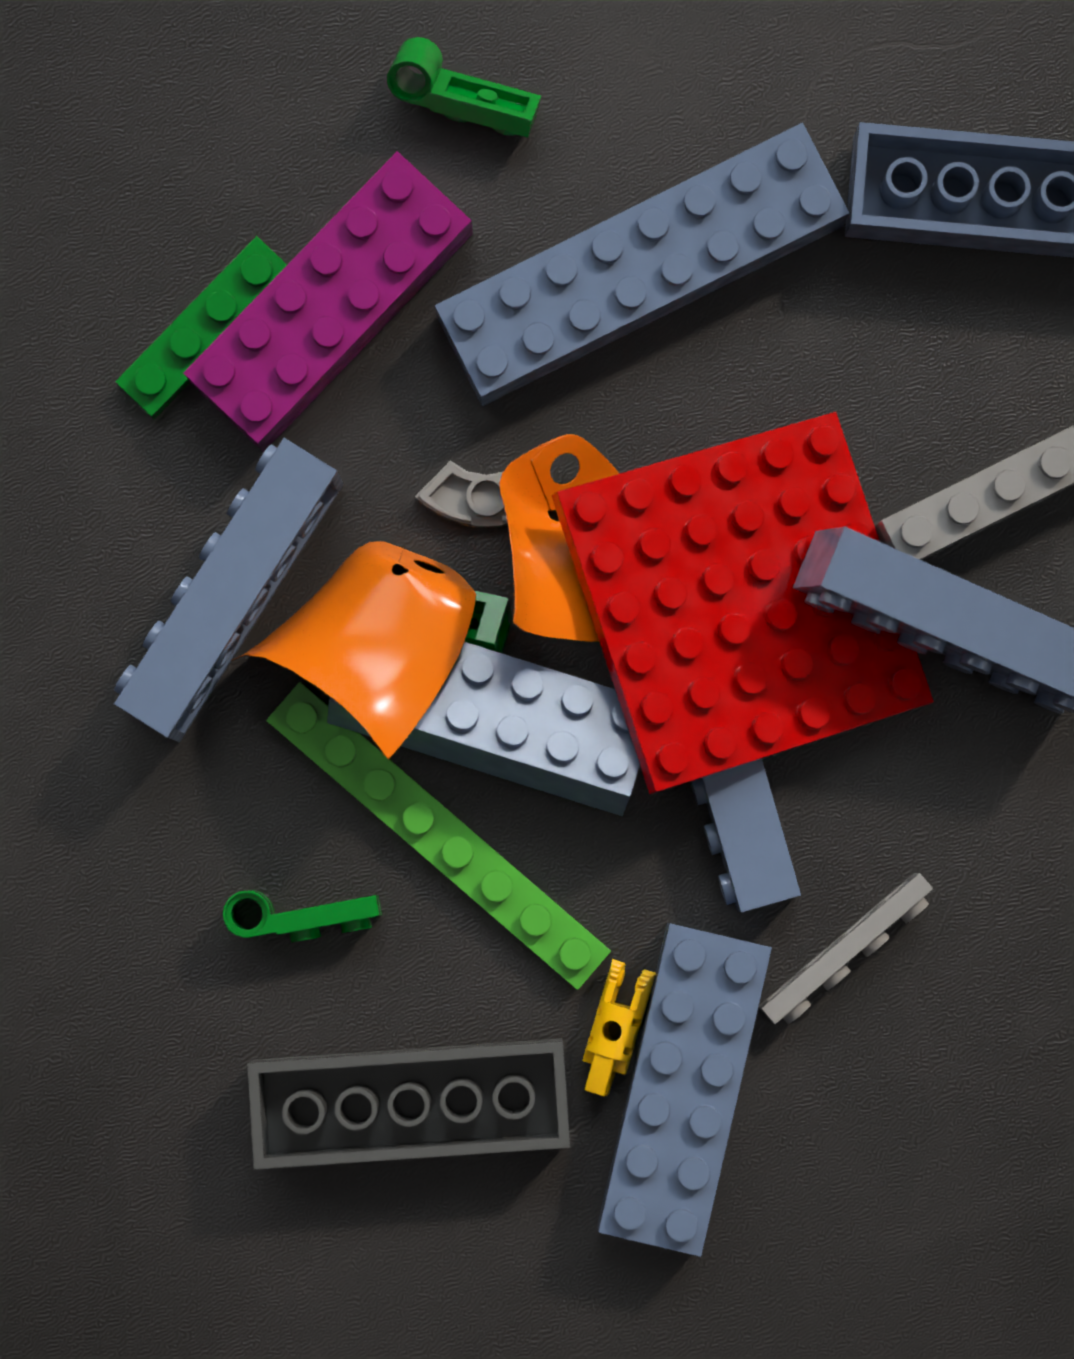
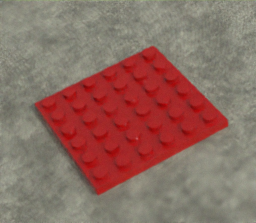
(700, 609)

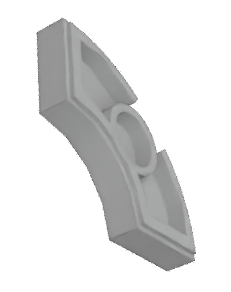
(465, 497)

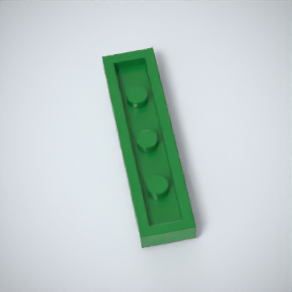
(158, 372)

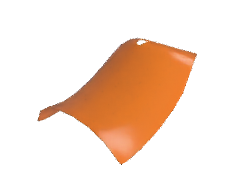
(545, 578)
(378, 638)

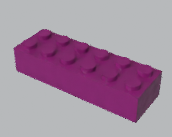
(330, 301)

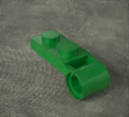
(457, 94)
(302, 923)

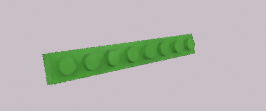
(440, 837)

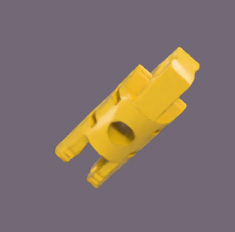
(603, 1051)

